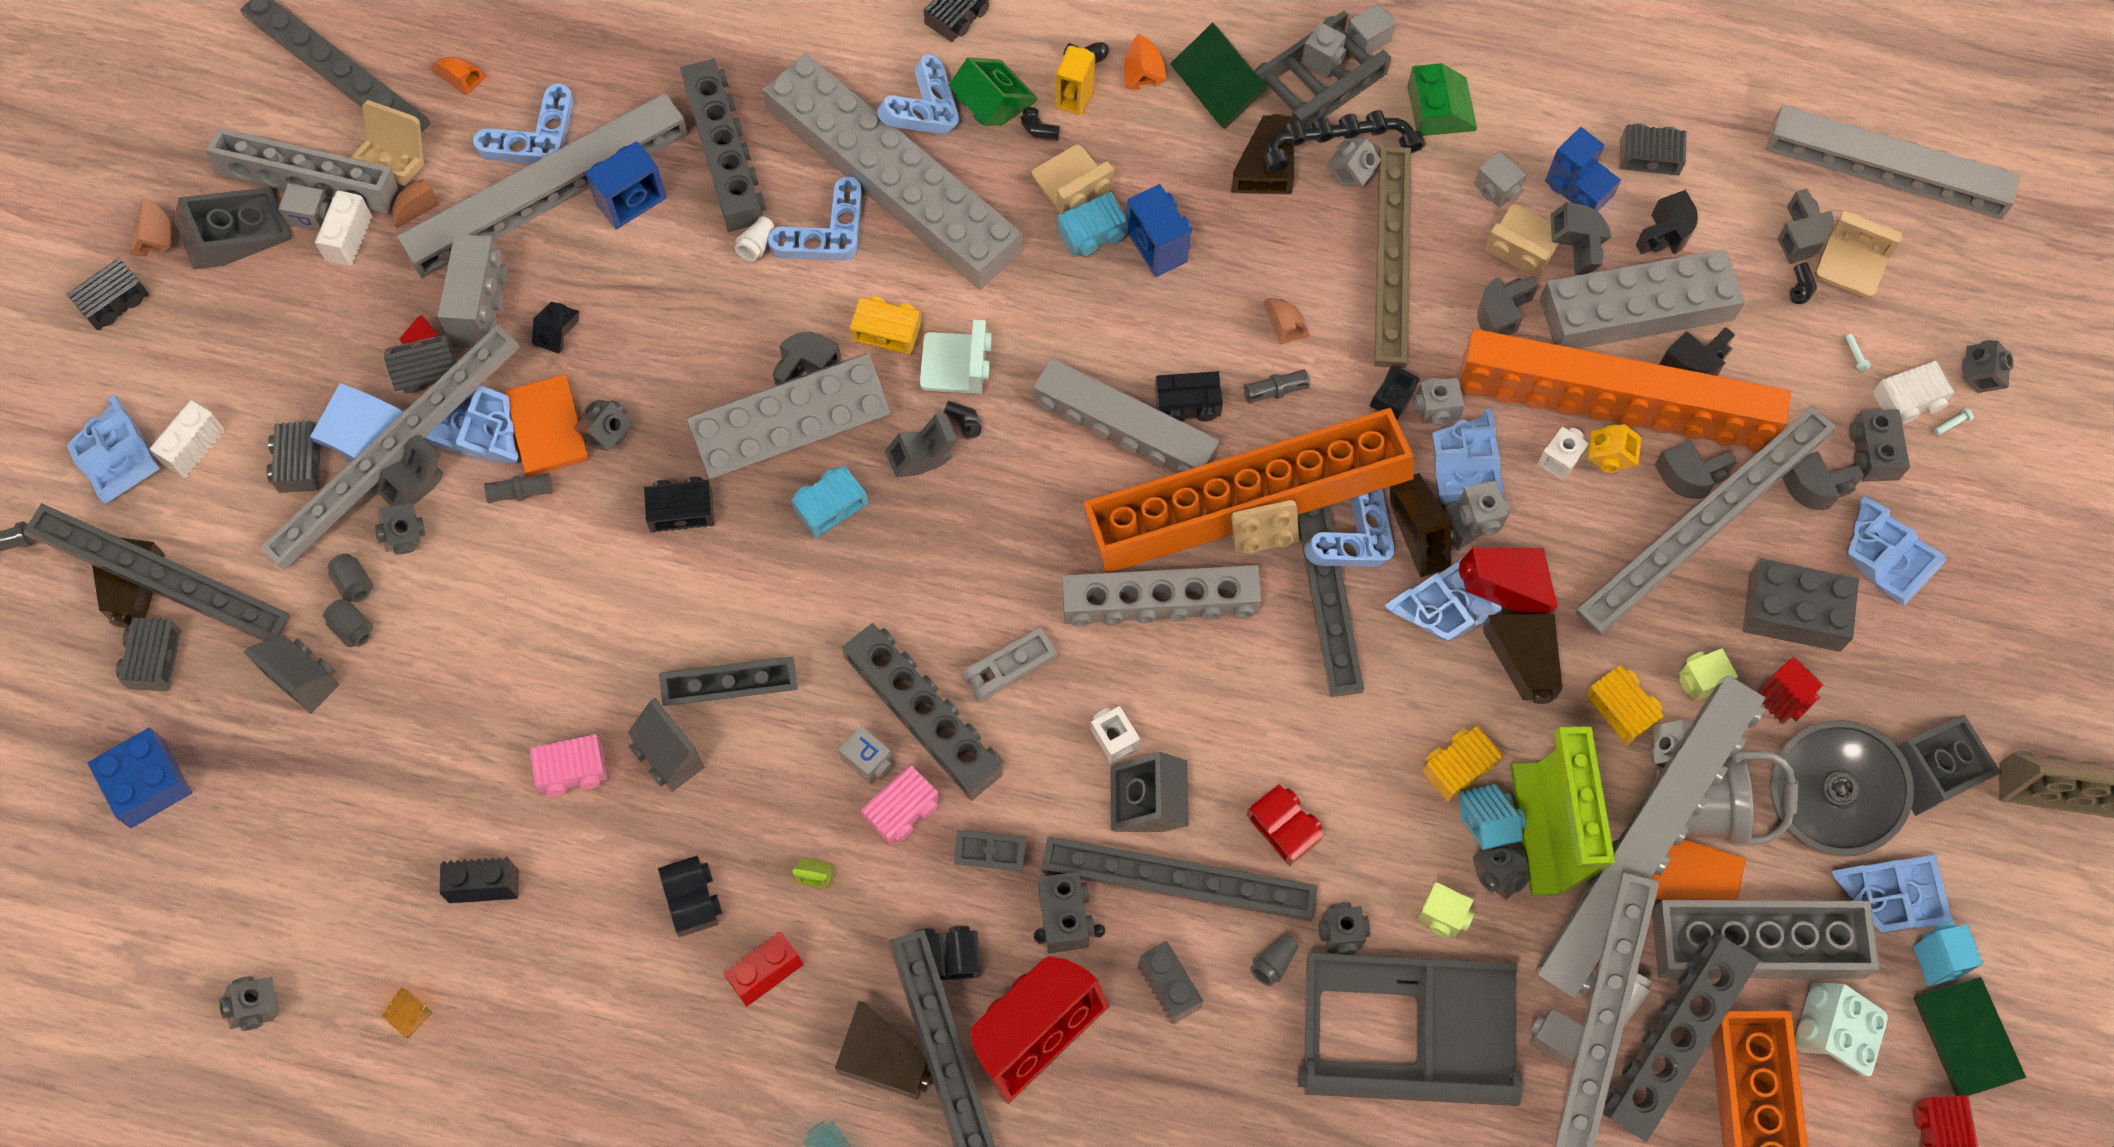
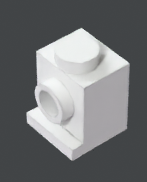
(1563, 452)
(1114, 720)

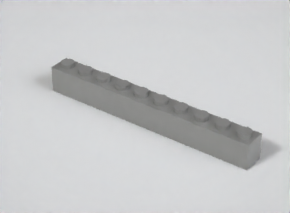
(540, 185)

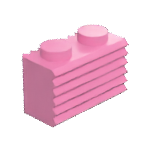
(568, 765)
(901, 805)

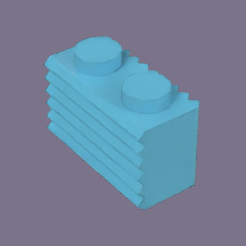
(1092, 225)
(829, 500)
(1491, 816)
(1947, 953)

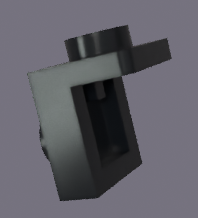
(552, 326)
(1395, 391)

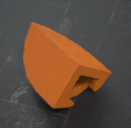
(1143, 64)
(459, 73)

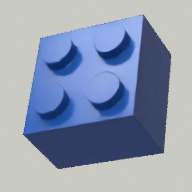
(626, 184)
(1158, 230)
(139, 778)

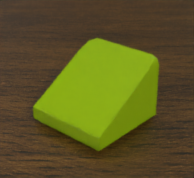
(813, 872)

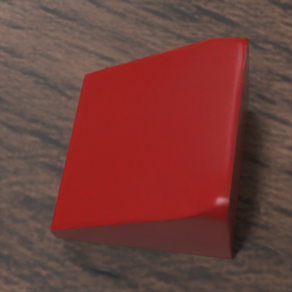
(418, 330)

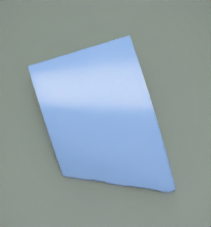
(353, 421)
(478, 428)
(112, 452)
(1466, 456)
(1891, 553)
(1443, 605)
(1901, 892)

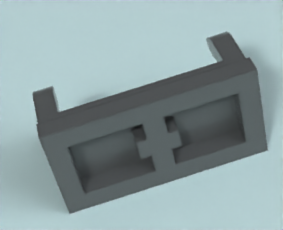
(990, 850)

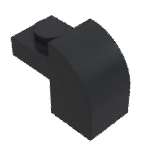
(1674, 221)
(1692, 355)

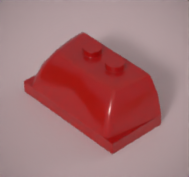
(1036, 1023)

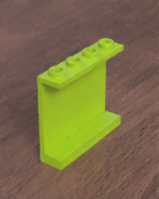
(1564, 814)

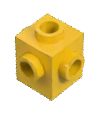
(1614, 448)

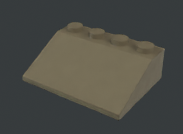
(2057, 784)

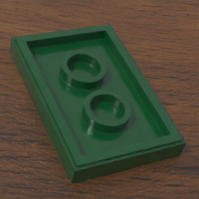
(1219, 75)
(1969, 1038)

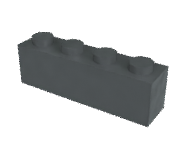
(728, 681)

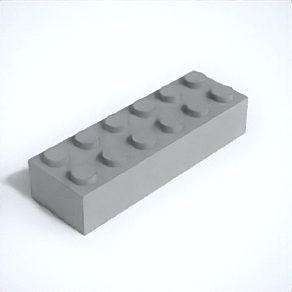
(1642, 300)
(788, 415)
(1785, 936)

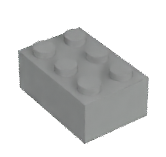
(472, 289)

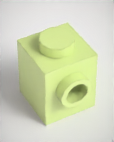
(1703, 673)
(1446, 911)

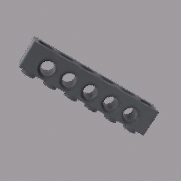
(706, 79)
(970, 777)
(1698, 1028)

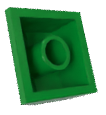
(991, 90)
(1440, 100)

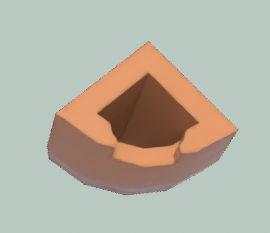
(413, 202)
(151, 230)
(1285, 320)

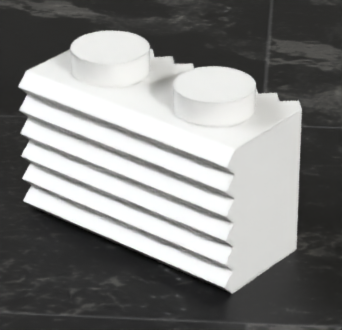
(343, 228)
(1915, 391)
(187, 439)

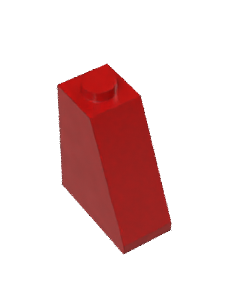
(1510, 578)

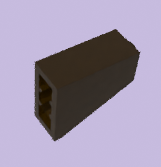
(1250, 173)
(1422, 525)
(120, 598)
(1528, 653)
(881, 1056)

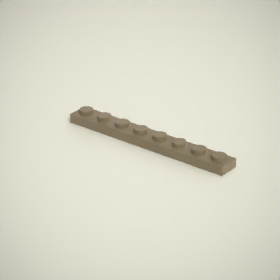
(1392, 257)

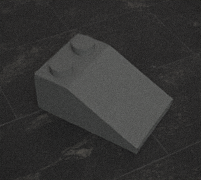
(229, 225)
(1946, 763)

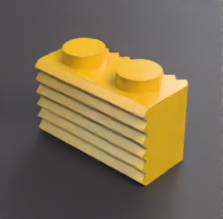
(1075, 80)
(885, 325)
(1625, 704)
(1462, 762)

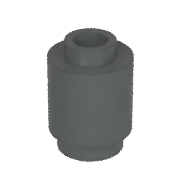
(349, 578)
(348, 623)

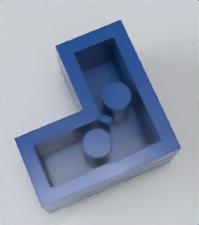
(1578, 173)

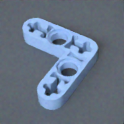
(938, 114)
(541, 138)
(836, 234)
(1362, 541)

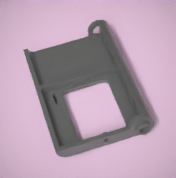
(1461, 1030)

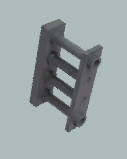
(1327, 98)

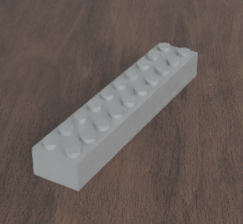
(893, 171)
(1654, 828)

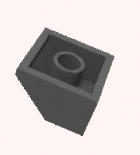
(294, 671)
(664, 747)
(1149, 794)

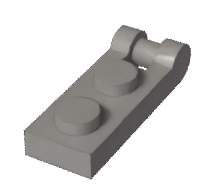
(1010, 664)

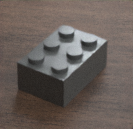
(1801, 605)

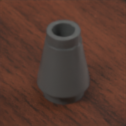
(1273, 961)

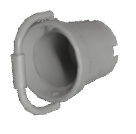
(1730, 803)

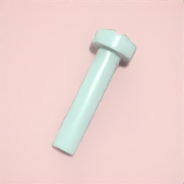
(1863, 364)
(1966, 415)

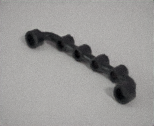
(1348, 126)

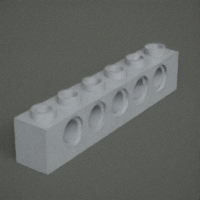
(281, 163)
(1143, 585)

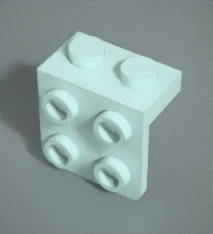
(956, 360)
(1842, 1026)

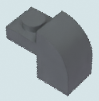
(1584, 230)
(1807, 231)
(1499, 304)
(806, 354)
(924, 450)
(1688, 474)
(412, 477)
(1816, 487)

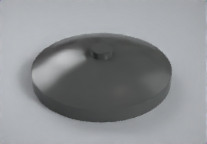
(1850, 788)

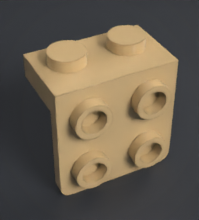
(391, 141)
(1073, 178)
(1522, 240)
(1857, 254)
(1265, 527)

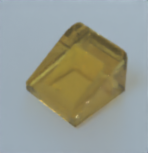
(406, 1012)

